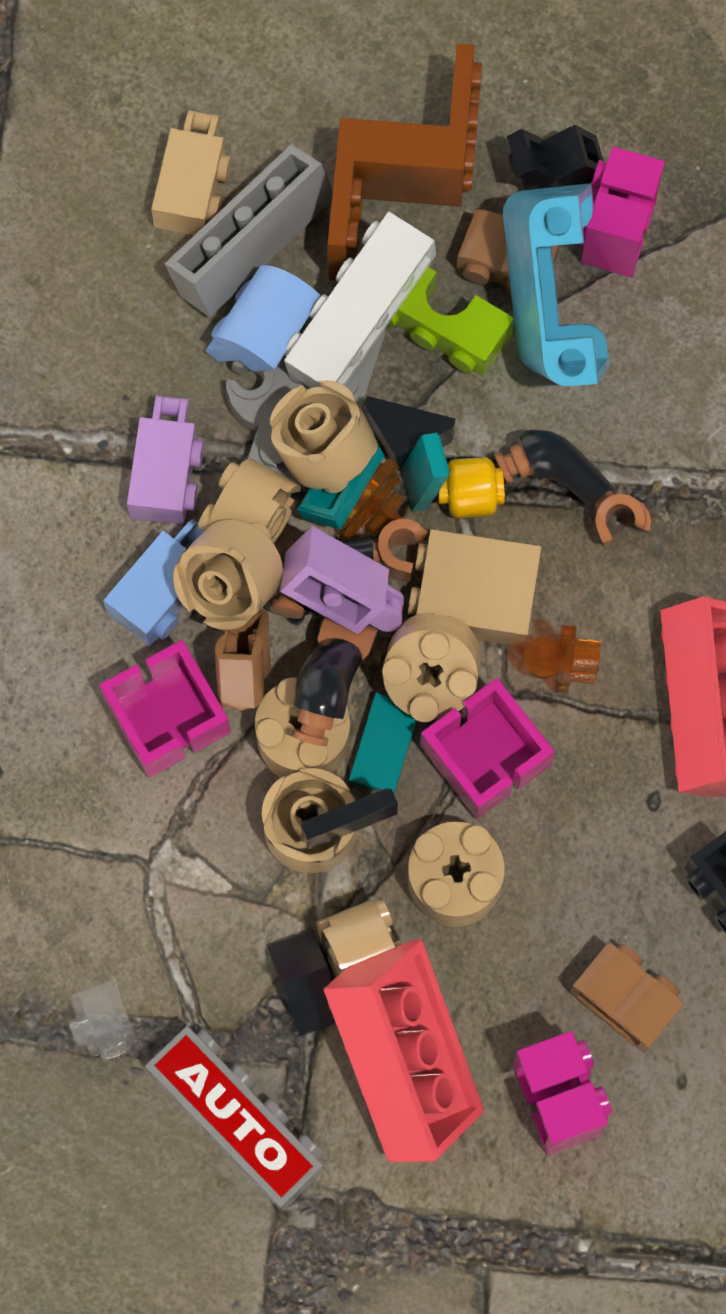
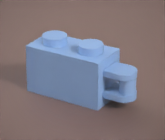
(146, 594)

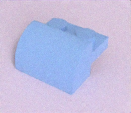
(263, 319)

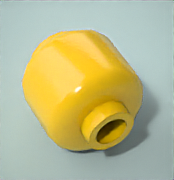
(472, 488)

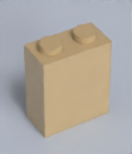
(479, 582)

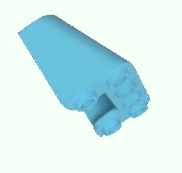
(532, 223)

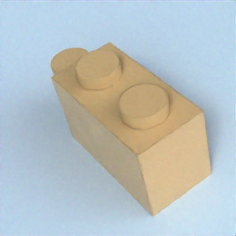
(191, 176)

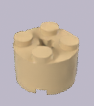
(322, 435)
(253, 496)
(228, 573)
(422, 690)
(275, 739)
(296, 798)
(474, 853)
(357, 934)

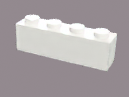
(361, 303)

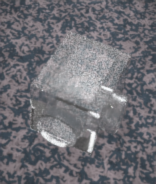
(102, 1021)

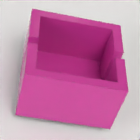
(623, 206)
(166, 712)
(488, 750)
(558, 1082)

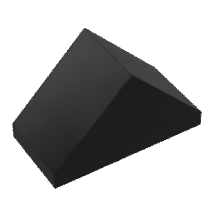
(401, 426)
(302, 978)

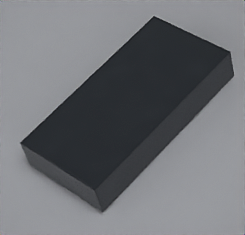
(349, 818)

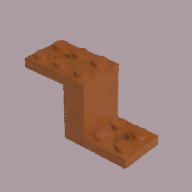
(404, 161)

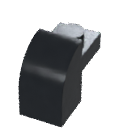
(554, 161)

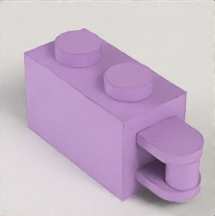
(164, 464)
(340, 583)

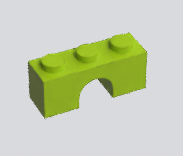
(468, 338)

